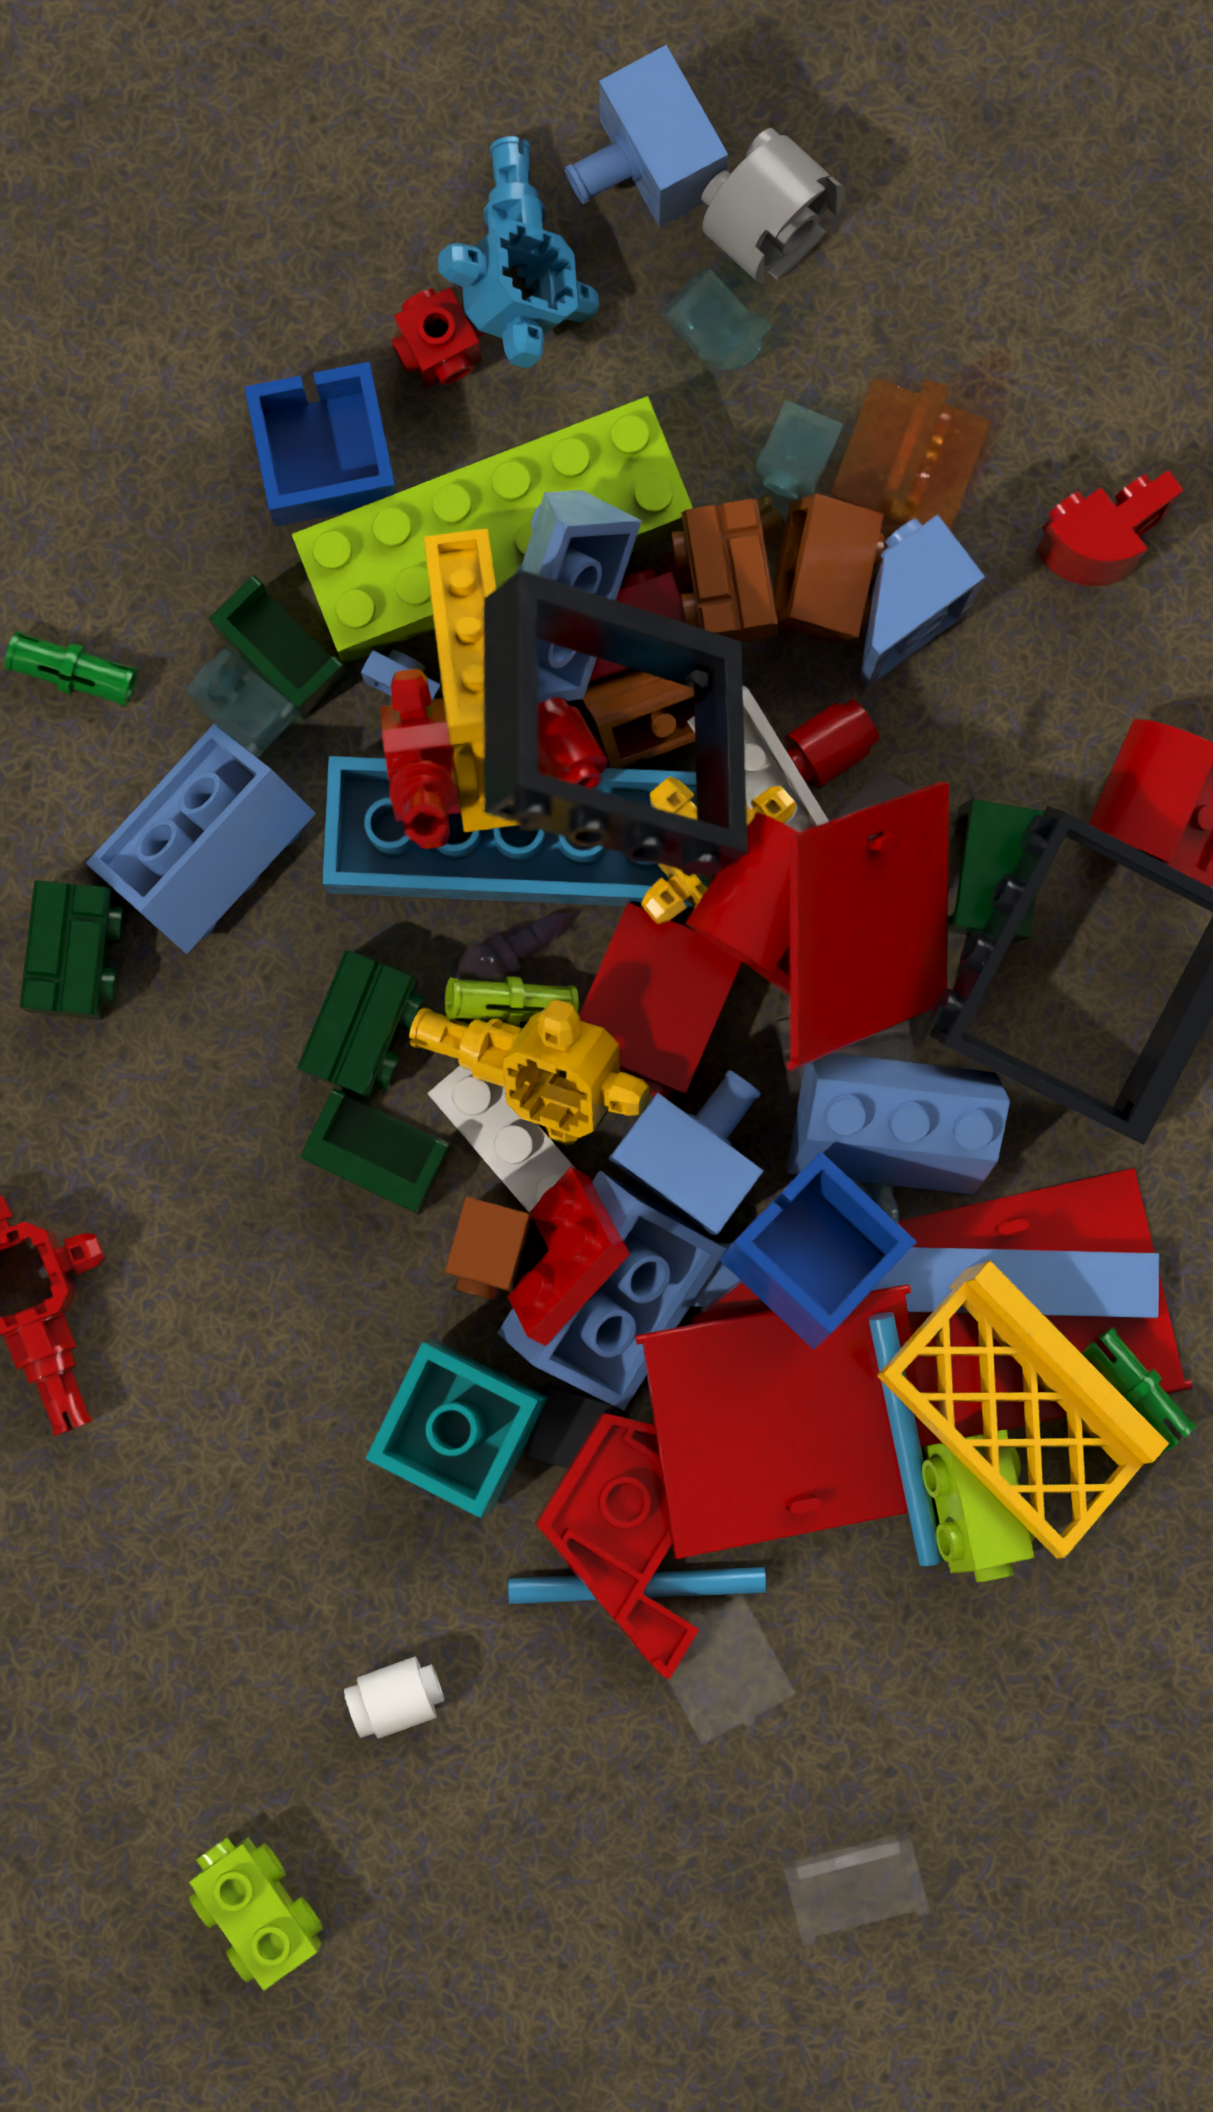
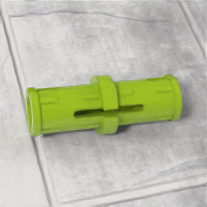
(506, 1000)

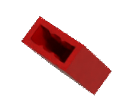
(660, 998)

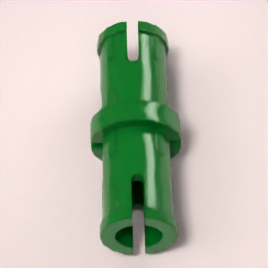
(70, 668)
(1138, 1386)

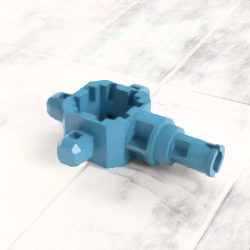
(517, 240)

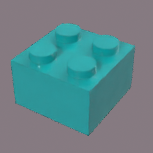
(456, 1427)

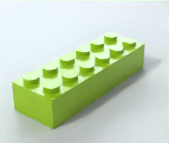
(373, 561)

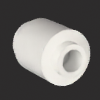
(394, 1698)

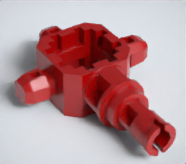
(419, 760)
(41, 1335)

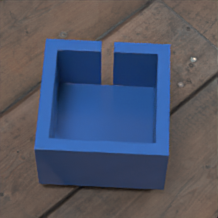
(320, 453)
(818, 1252)

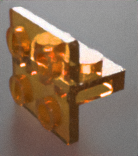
(910, 454)

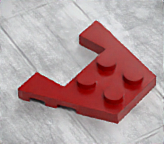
(614, 1532)

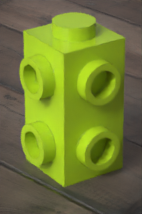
(974, 1525)
(254, 1911)

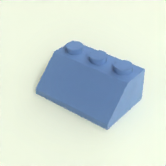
(586, 547)
(917, 595)
(201, 838)
(900, 1122)
(642, 1296)

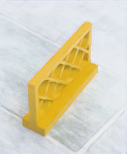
(1059, 1370)

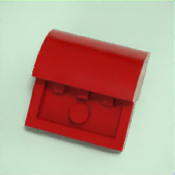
(1099, 540)
(1162, 797)
(750, 903)

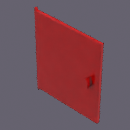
(867, 922)
(1075, 1216)
(770, 1424)

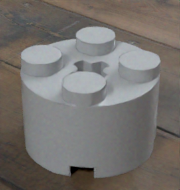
(770, 206)

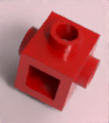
(441, 358)

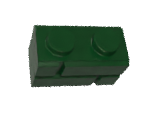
(71, 950)
(360, 1025)

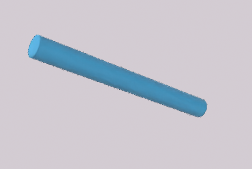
(906, 1446)
(661, 1585)

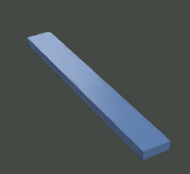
(1051, 1280)

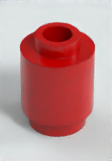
(831, 742)
(567, 745)

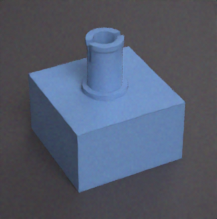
(655, 137)
(689, 1156)

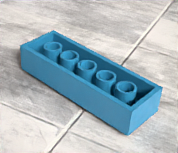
(374, 856)

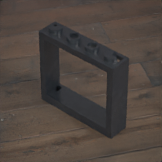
(546, 610)
(1176, 1028)

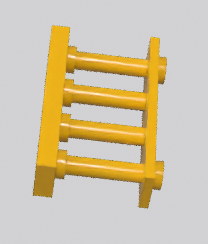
(459, 581)

